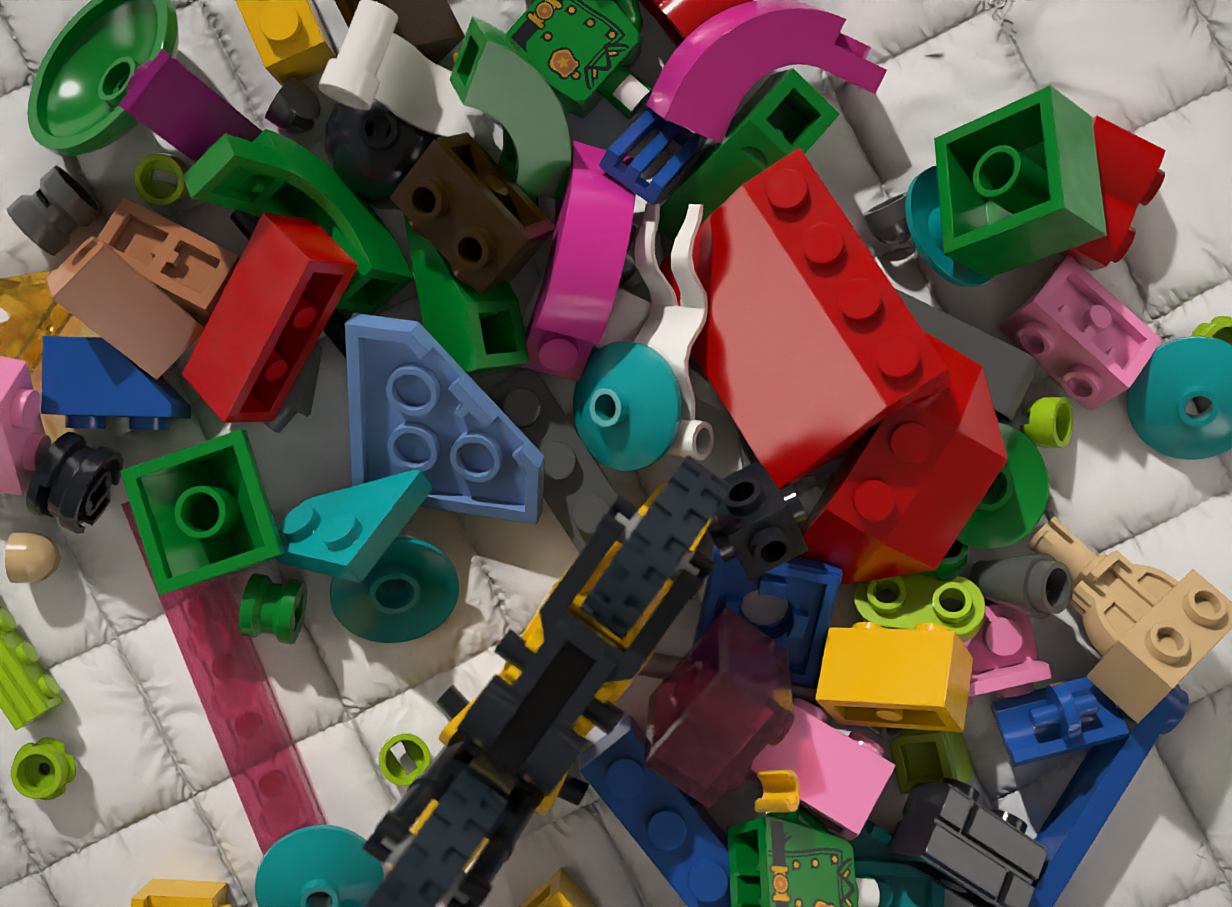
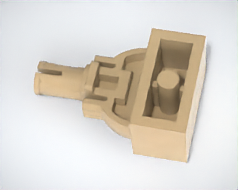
(1137, 619)

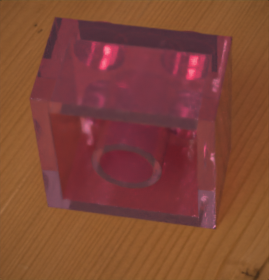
(719, 709)

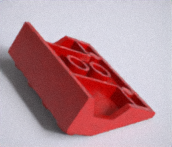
(802, 323)

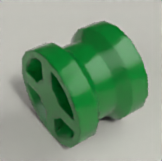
(273, 608)

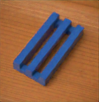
(630, 175)

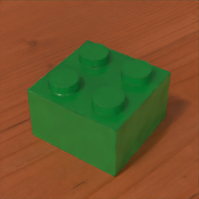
(1019, 184)

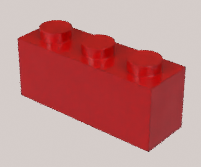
(268, 318)

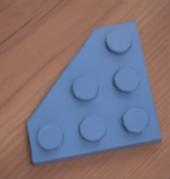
(427, 414)

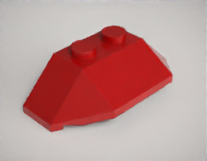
(910, 481)

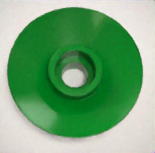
(1013, 500)

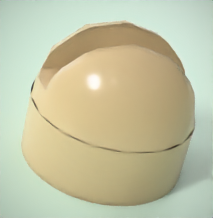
(30, 557)

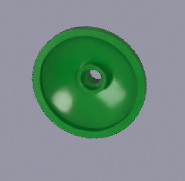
(88, 70)

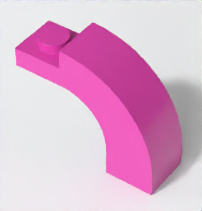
(740, 46)
(581, 267)

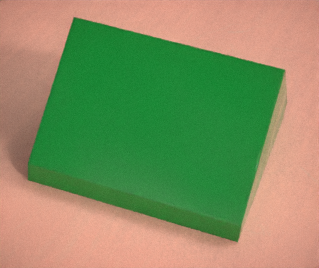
(202, 513)

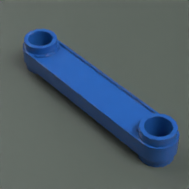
(1094, 794)

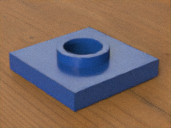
(811, 598)

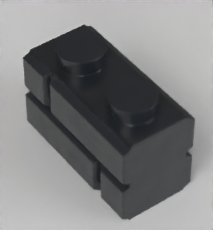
(966, 846)

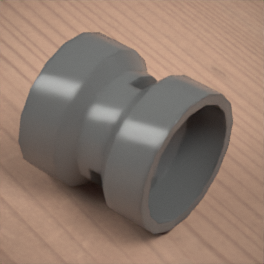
(54, 211)

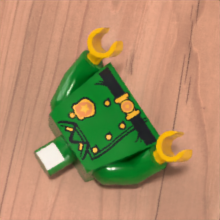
(585, 52)
(791, 856)

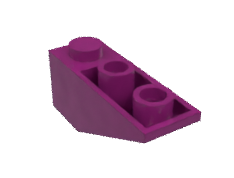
(182, 107)

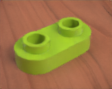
(920, 603)

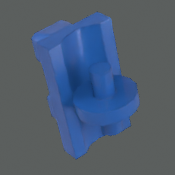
(1057, 721)

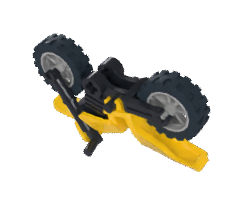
(559, 681)

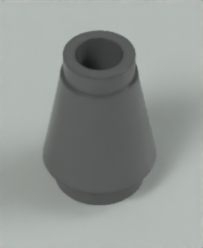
(1025, 583)

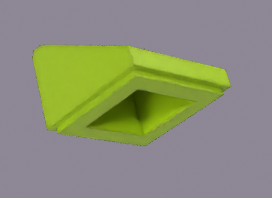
(929, 757)

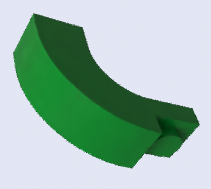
(289, 180)

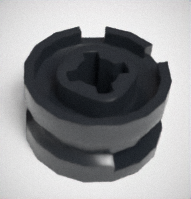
(73, 482)

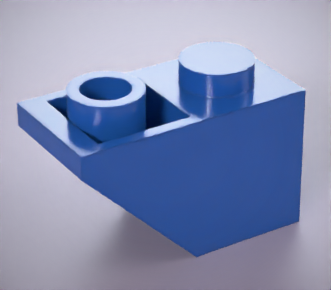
(95, 381)

